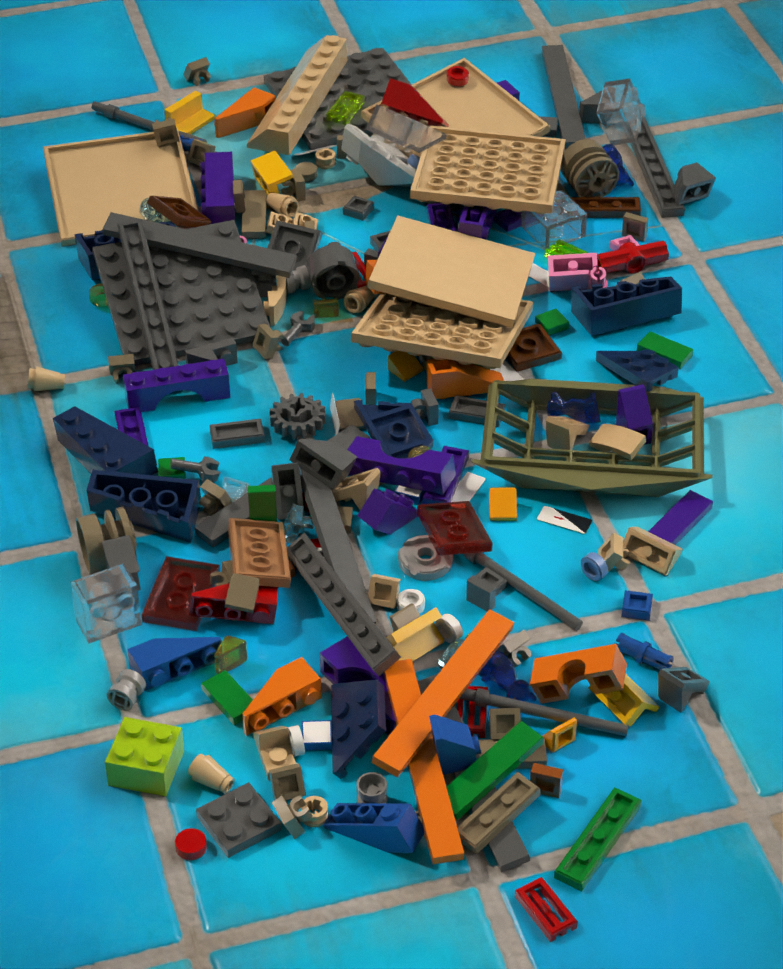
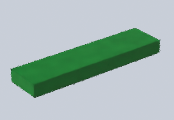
(492, 768)
(597, 839)

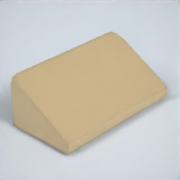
(651, 550)

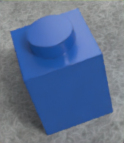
(453, 744)

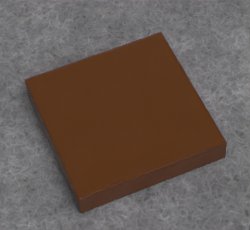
(178, 211)
(533, 349)

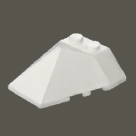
(381, 161)

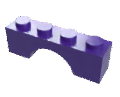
(205, 378)
(426, 472)
(345, 664)

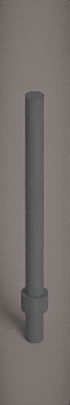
(113, 112)
(526, 589)
(482, 698)

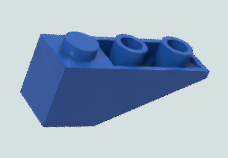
(171, 658)
(379, 825)

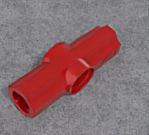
(633, 257)

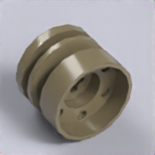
(589, 169)
(92, 533)

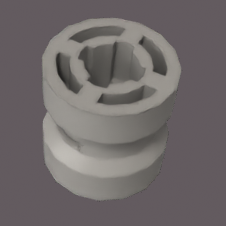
(298, 279)
(124, 692)
(372, 788)

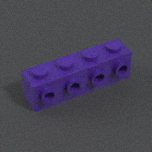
(217, 187)
(476, 221)

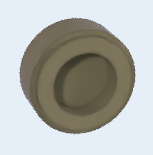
(308, 170)

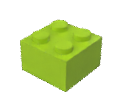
(144, 756)

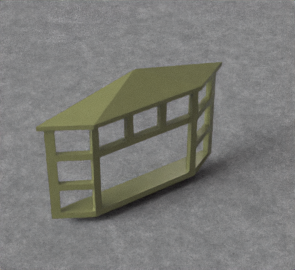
(588, 469)

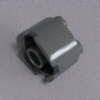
(332, 271)

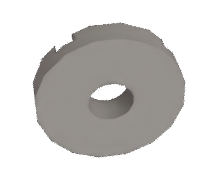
(420, 568)

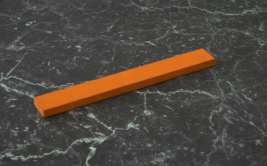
(442, 693)
(425, 771)

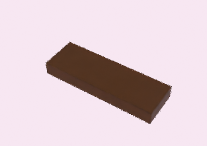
(608, 206)

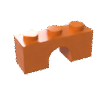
(556, 674)

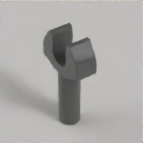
(298, 326)
(206, 468)

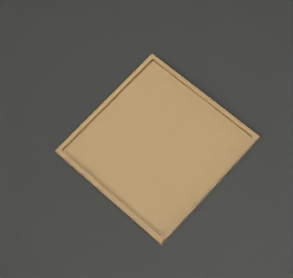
(474, 106)
(114, 177)
(452, 271)

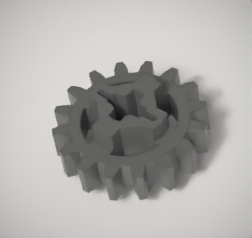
(297, 416)

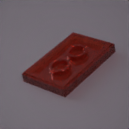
(454, 528)
(173, 590)

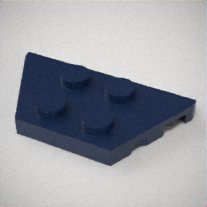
(639, 366)
(395, 426)
(356, 720)

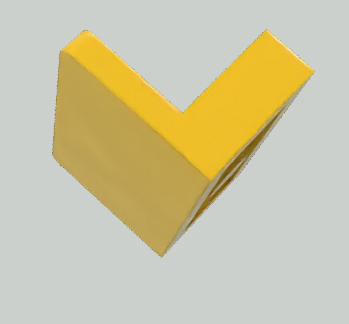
(189, 113)
(270, 171)
(417, 636)
(629, 702)

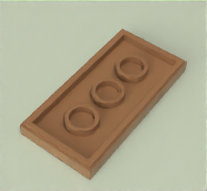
(259, 551)

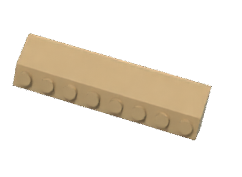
(301, 96)

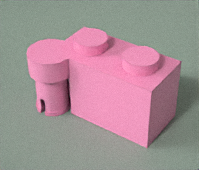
(575, 270)

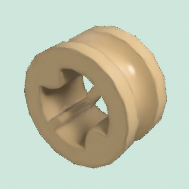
(325, 158)
(319, 803)

